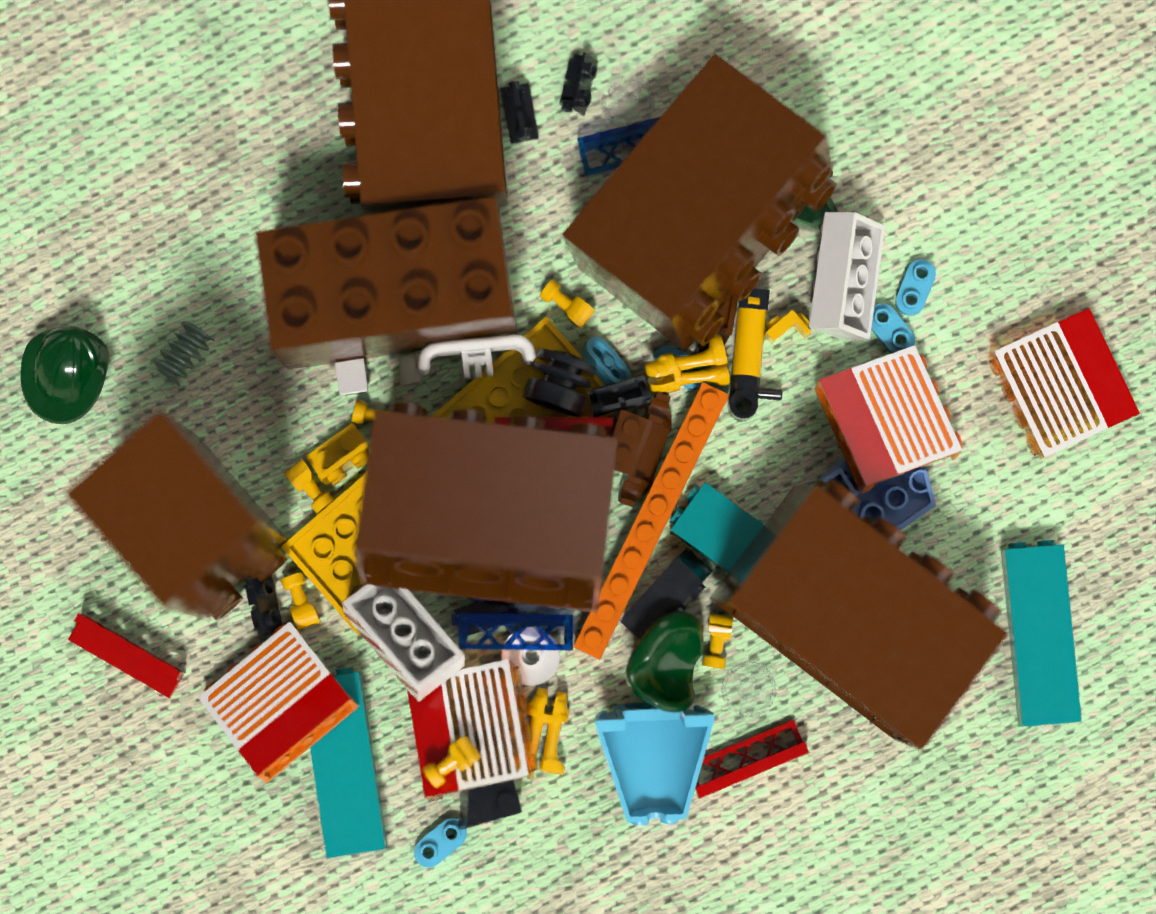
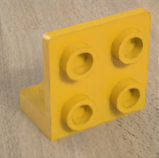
(339, 455)

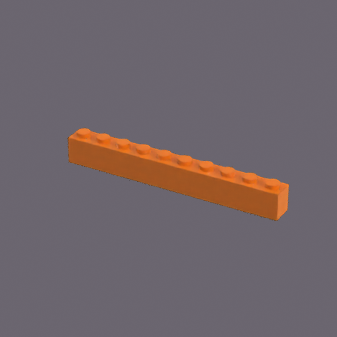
(651, 520)

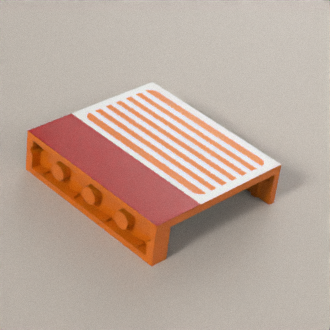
(888, 417)
(277, 702)

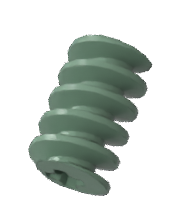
(182, 352)

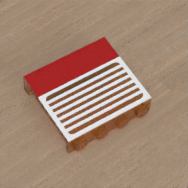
(1063, 384)
(487, 709)

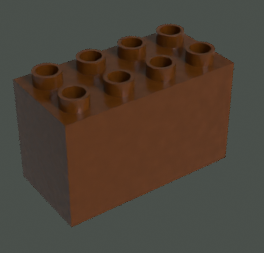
(419, 103)
(702, 204)
(385, 283)
(485, 508)
(179, 519)
(862, 612)

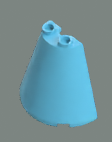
(654, 758)

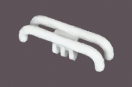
(476, 352)

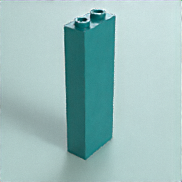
(715, 526)
(1041, 634)
(348, 780)

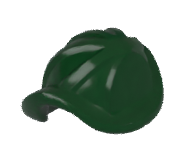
(63, 373)
(665, 661)

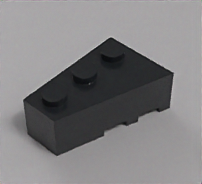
(667, 593)
(488, 804)

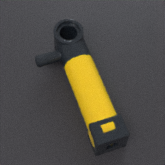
(748, 355)

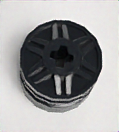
(559, 382)

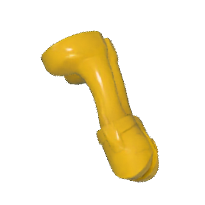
(666, 370)
(549, 761)

